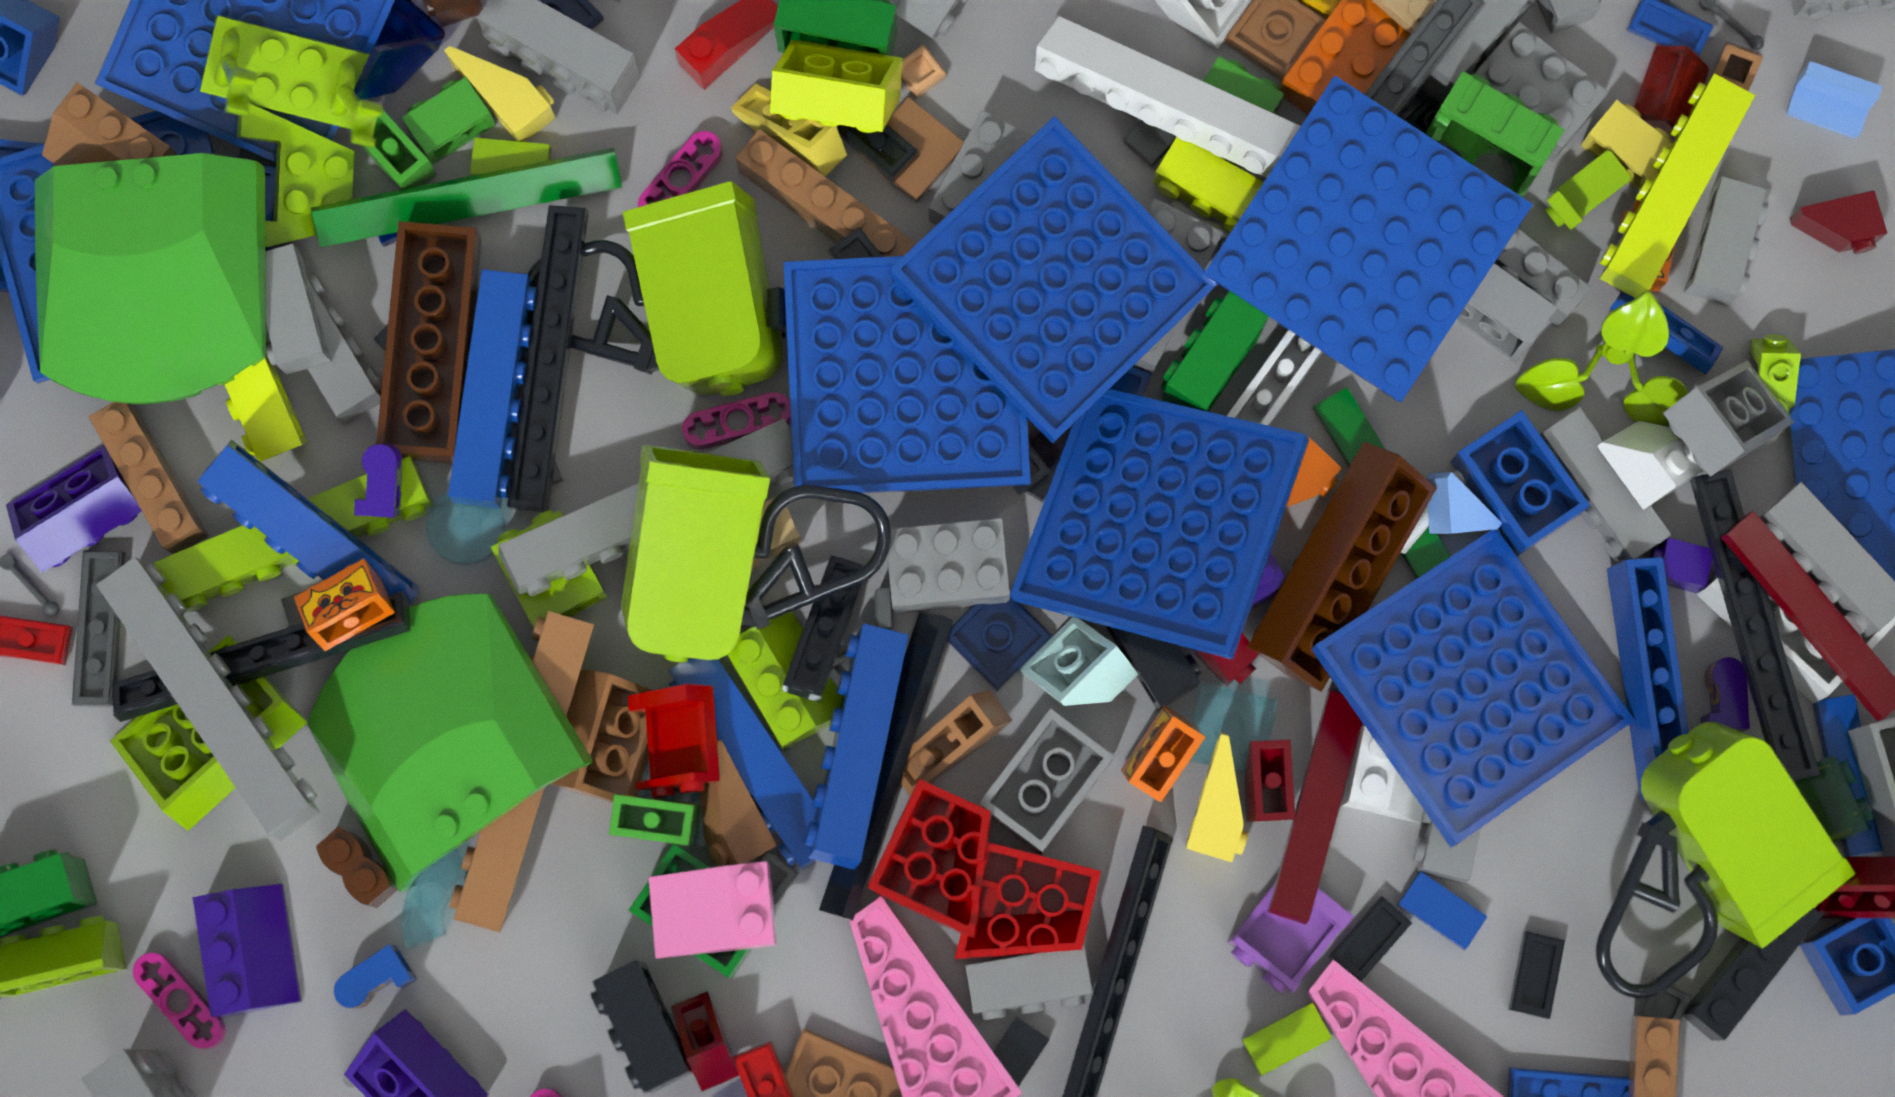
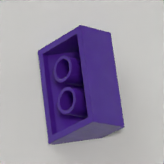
(72, 510)
(246, 950)
(409, 1062)

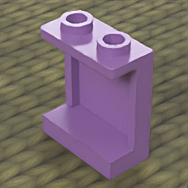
(1284, 946)

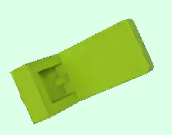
(1586, 190)
(1778, 366)

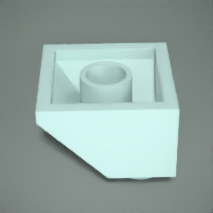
(1080, 666)

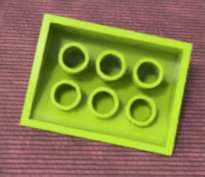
(177, 763)

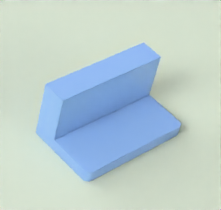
(1832, 99)

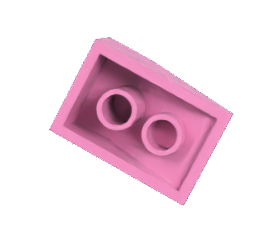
(713, 910)

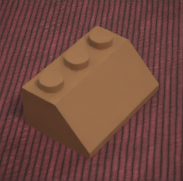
(94, 131)
(610, 735)

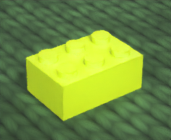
(836, 86)

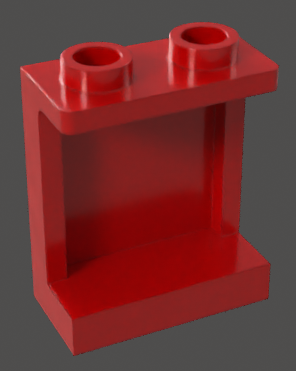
(679, 738)

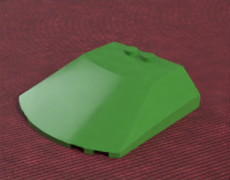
(150, 275)
(440, 731)

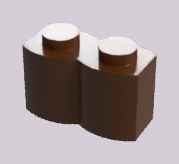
(352, 859)

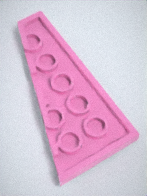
(924, 1027)
(1386, 1046)

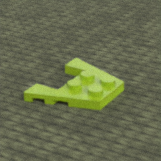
(307, 173)

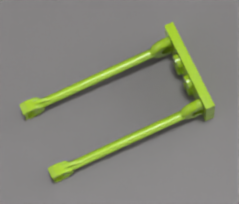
(288, 76)

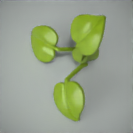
(1627, 330)

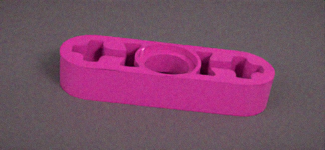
(689, 149)
(706, 417)
(167, 972)

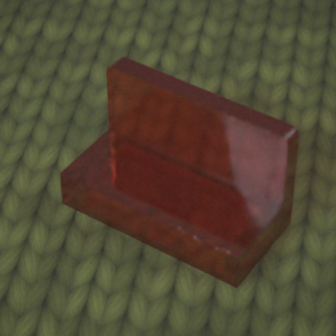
(1670, 83)

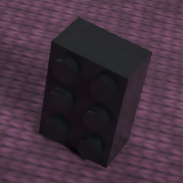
(641, 1027)

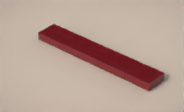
(1813, 614)
(1316, 810)

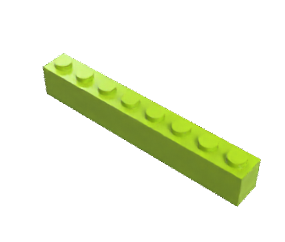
(242, 555)

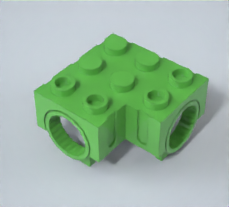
(1485, 121)

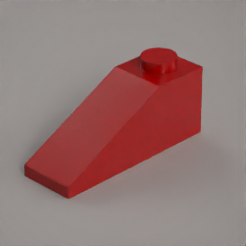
(725, 39)

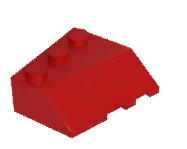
(937, 858)
(1030, 905)

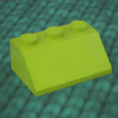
(762, 663)
(60, 956)

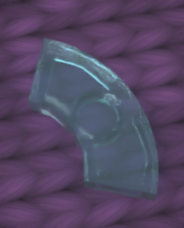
(429, 898)

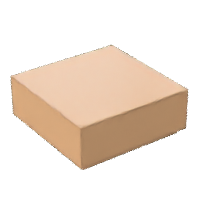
(921, 71)

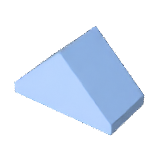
(1456, 507)

